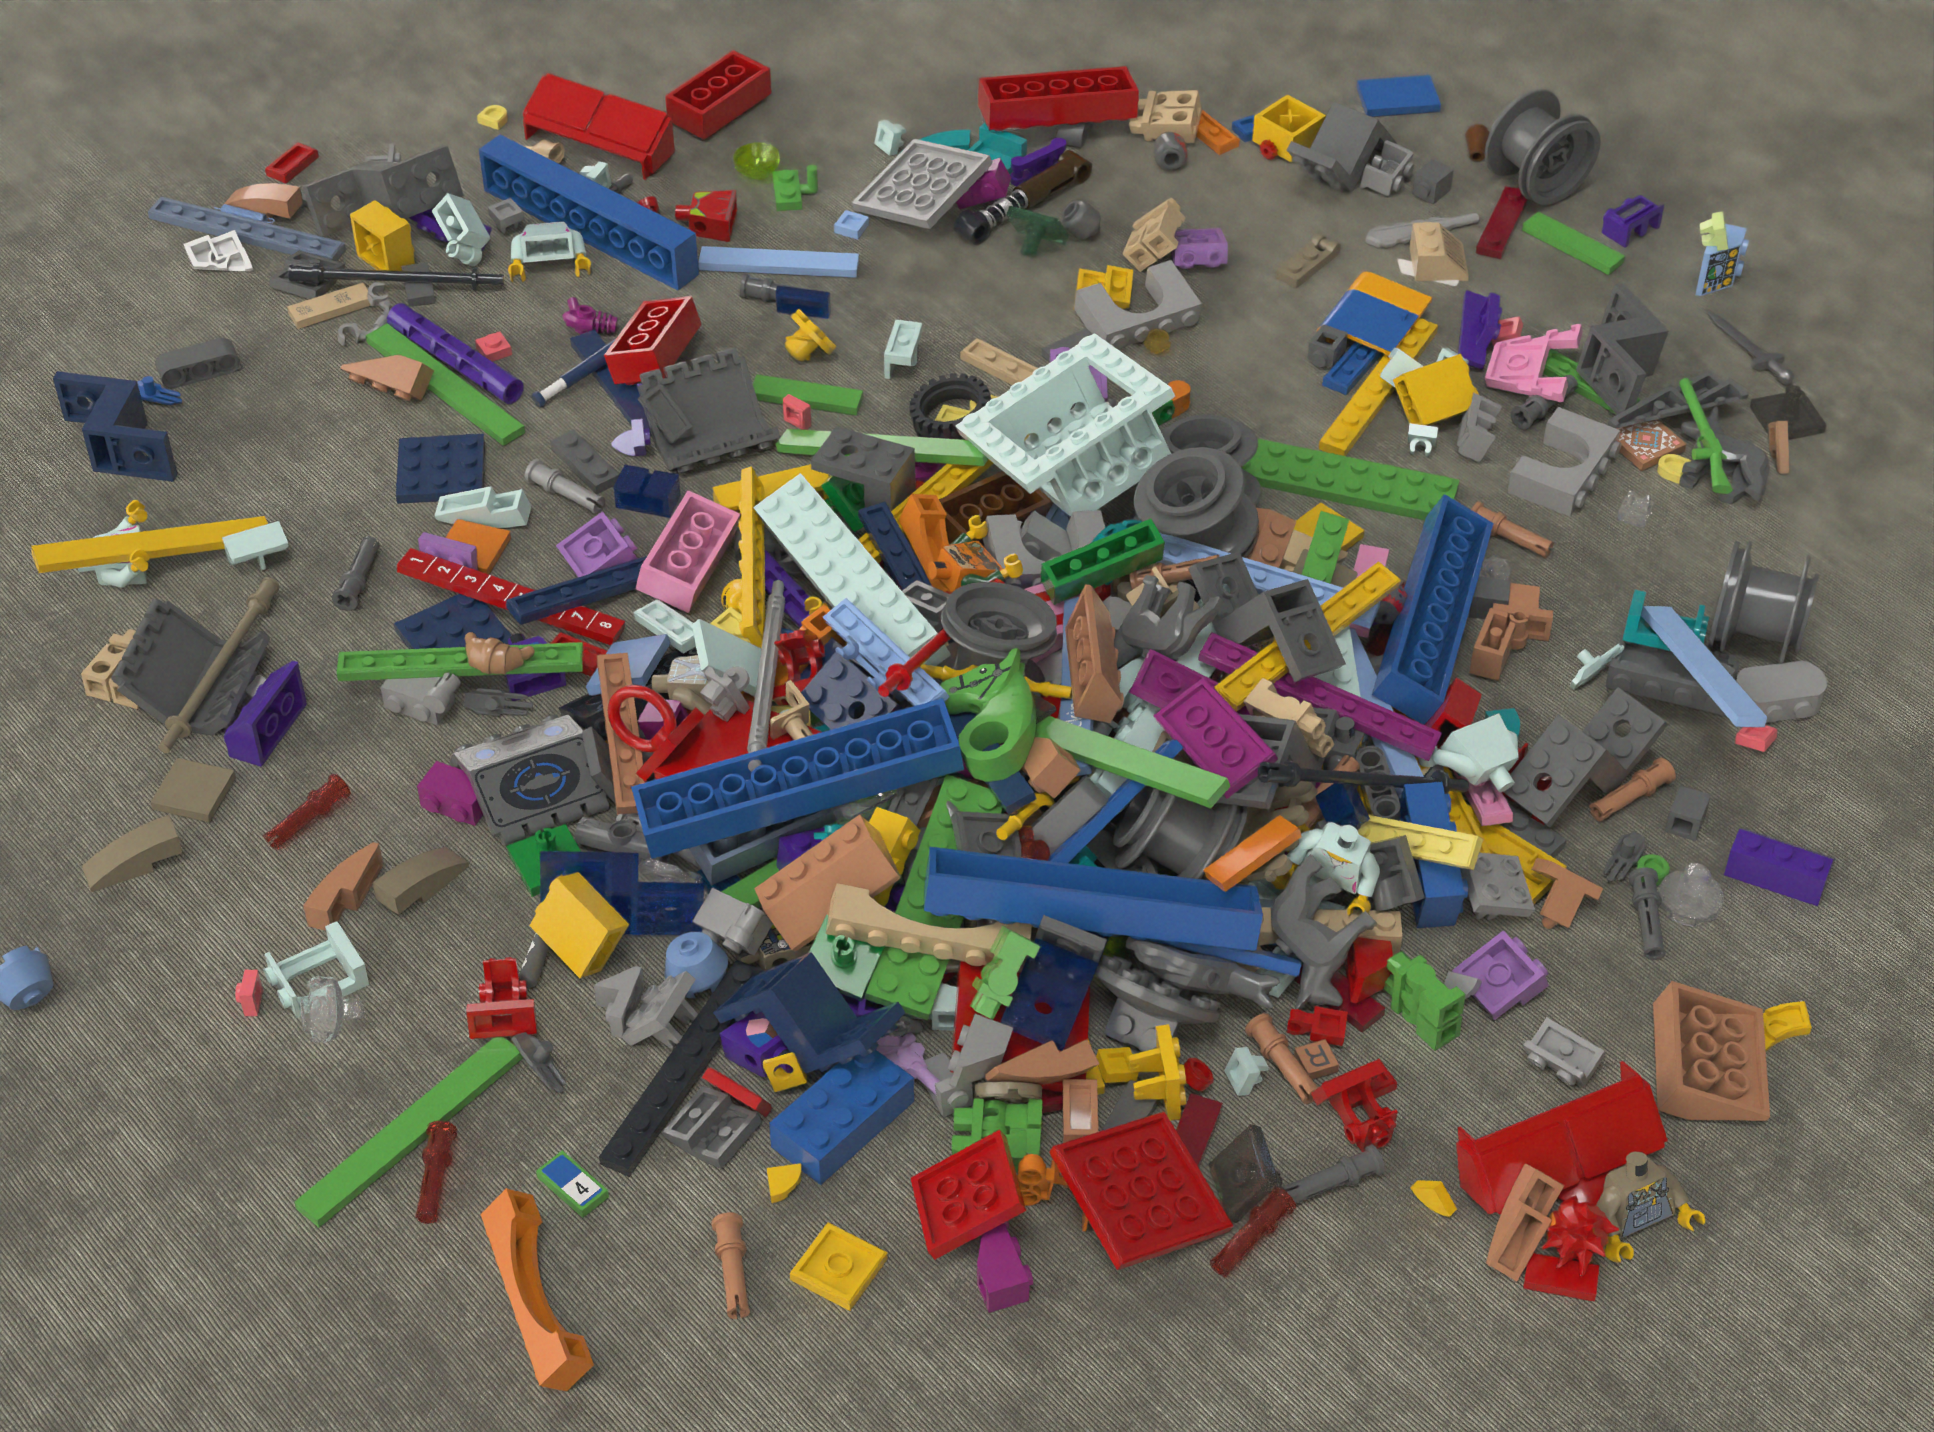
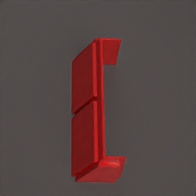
(600, 121)
(1564, 1142)

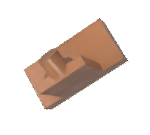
(1527, 599)
(1565, 893)

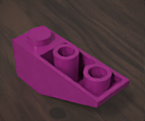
(1000, 1271)

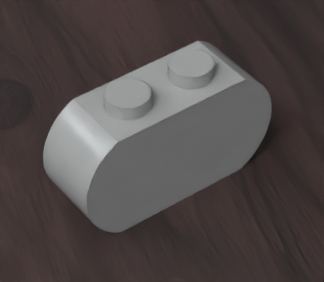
(1785, 689)

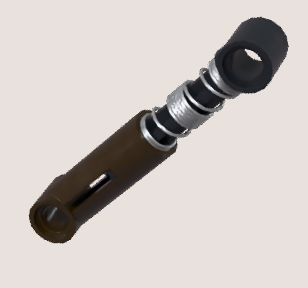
(1069, 169)

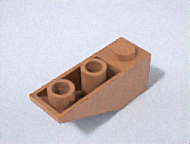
(396, 372)
(1049, 767)

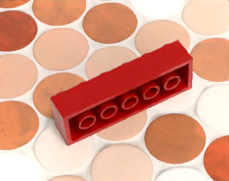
(1058, 98)

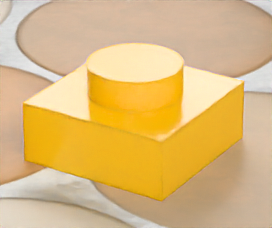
(1114, 1065)

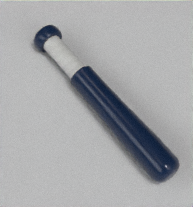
(572, 376)

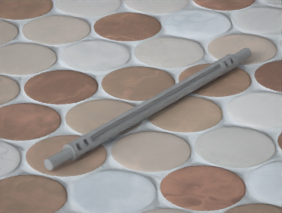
(766, 674)

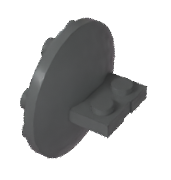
(1149, 1002)

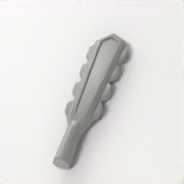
(1388, 236)

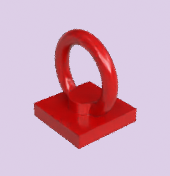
(665, 739)

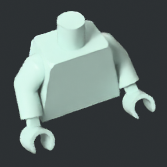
(1479, 753)

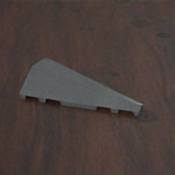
(1671, 401)

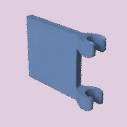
(851, 651)

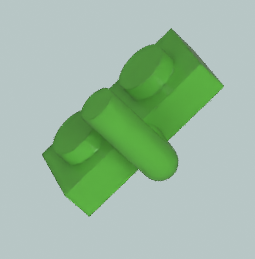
(789, 190)

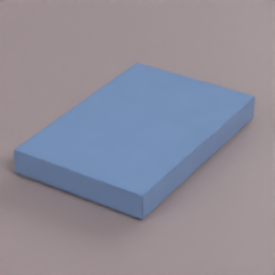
(643, 659)

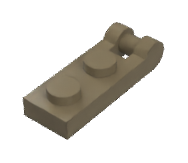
(1307, 261)

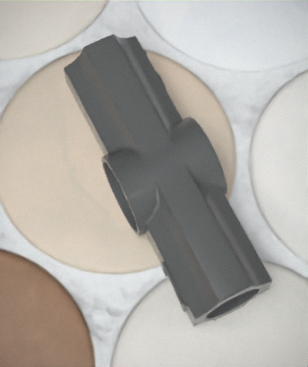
(614, 837)

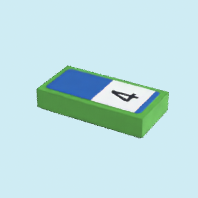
(572, 1184)

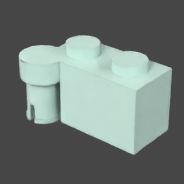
(461, 228)

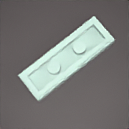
(664, 620)

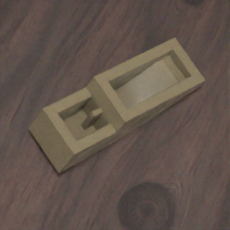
(132, 854)
(418, 878)

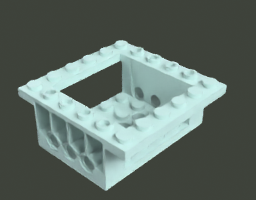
(1085, 451)

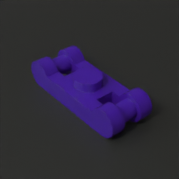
(1036, 161)

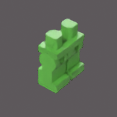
(1000, 975)
(1424, 1000)
(1017, 1122)

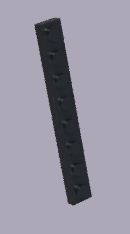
(674, 1078)

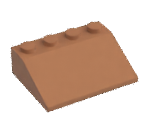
(1709, 1056)

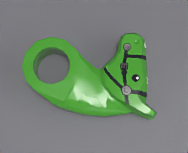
(1003, 716)

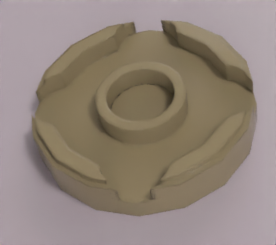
(1008, 1091)

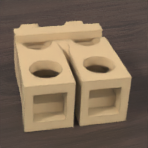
(1168, 113)
(1154, 235)
(98, 673)
(1266, 702)

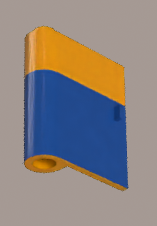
(1377, 312)

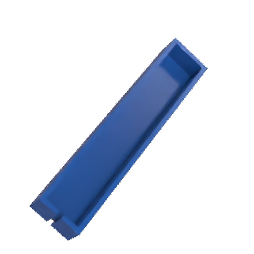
(1092, 899)

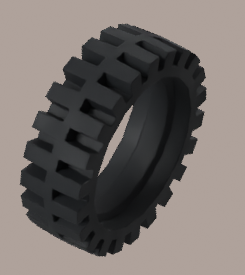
(942, 391)

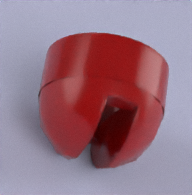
(650, 203)

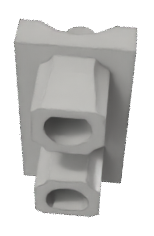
(725, 691)

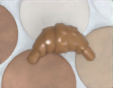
(494, 655)

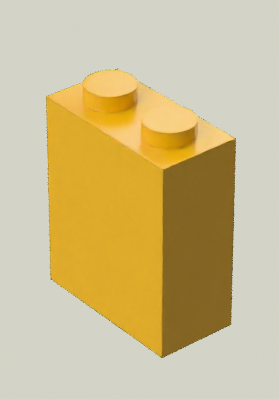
(1436, 391)
(578, 924)

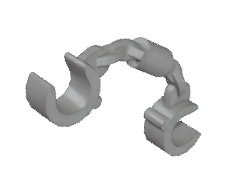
(381, 301)

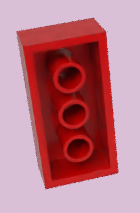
(718, 94)
(652, 338)

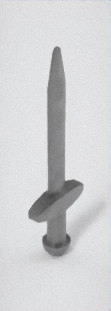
(1762, 361)

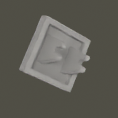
(1498, 887)
(658, 1008)

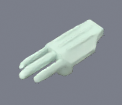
(1593, 665)

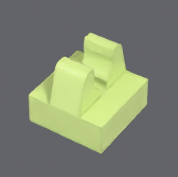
(1717, 231)

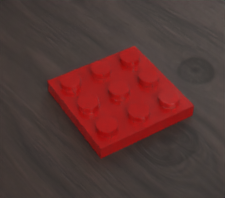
(967, 1194)

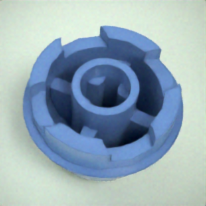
(700, 958)
(24, 978)

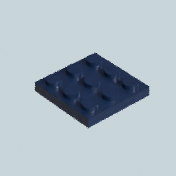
(439, 466)
(448, 623)

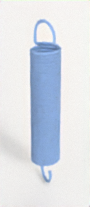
(244, 213)

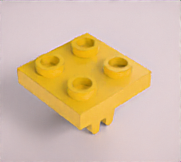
(1171, 1074)

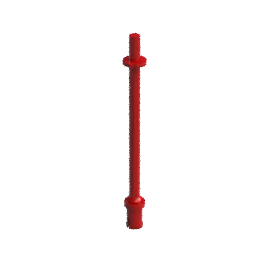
(900, 675)

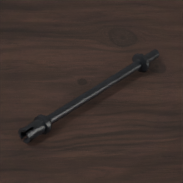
(318, 274)
(1290, 774)

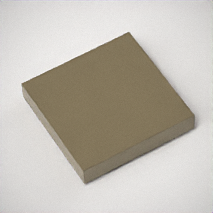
(193, 790)

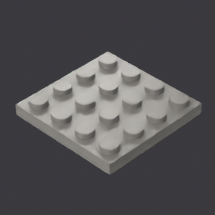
(922, 183)

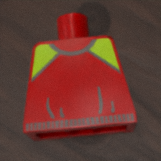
(710, 214)

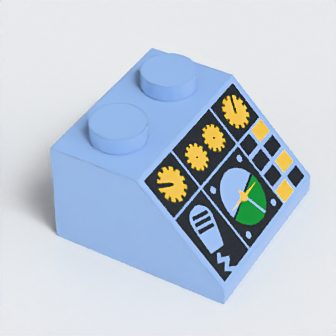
(1722, 266)

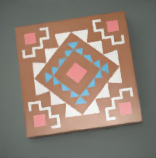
(1648, 442)

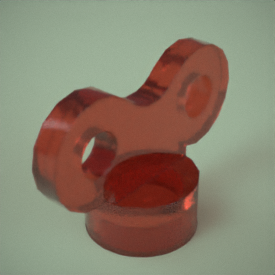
(1032, 848)

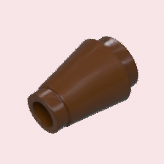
(1476, 140)

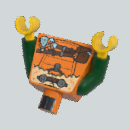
(970, 562)

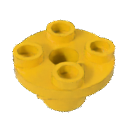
(807, 338)

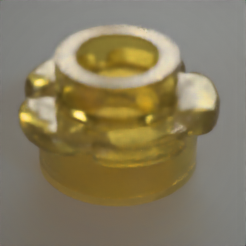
(1157, 341)

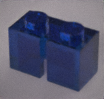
(647, 492)

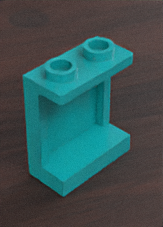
(1000, 145)
(1640, 632)

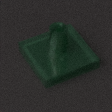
(1036, 227)

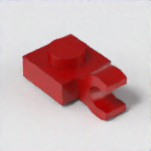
(1322, 1024)

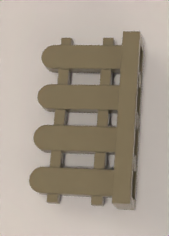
(1260, 817)

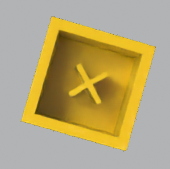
(1287, 122)
(382, 237)

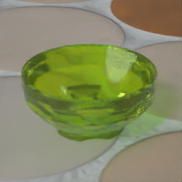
(756, 160)

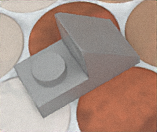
(620, 997)

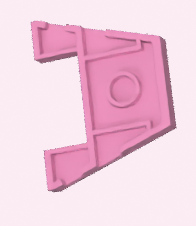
(1520, 363)

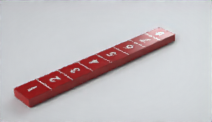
(497, 591)

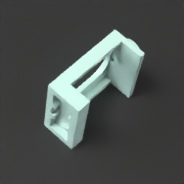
(337, 947)

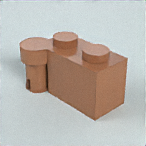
(1497, 640)

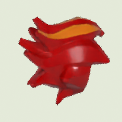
(1578, 1232)

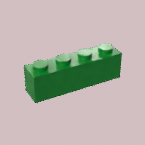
(1102, 561)

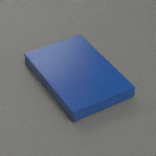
(1398, 95)

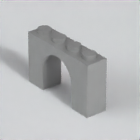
(1175, 301)
(1566, 487)
(1005, 539)

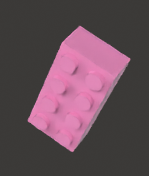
(687, 551)

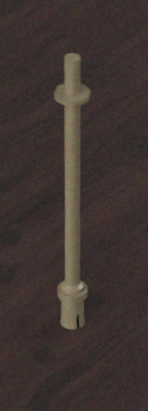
(257, 604)

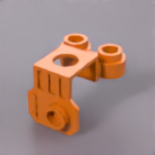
(1037, 1181)

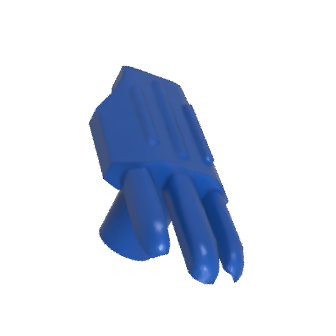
(155, 393)

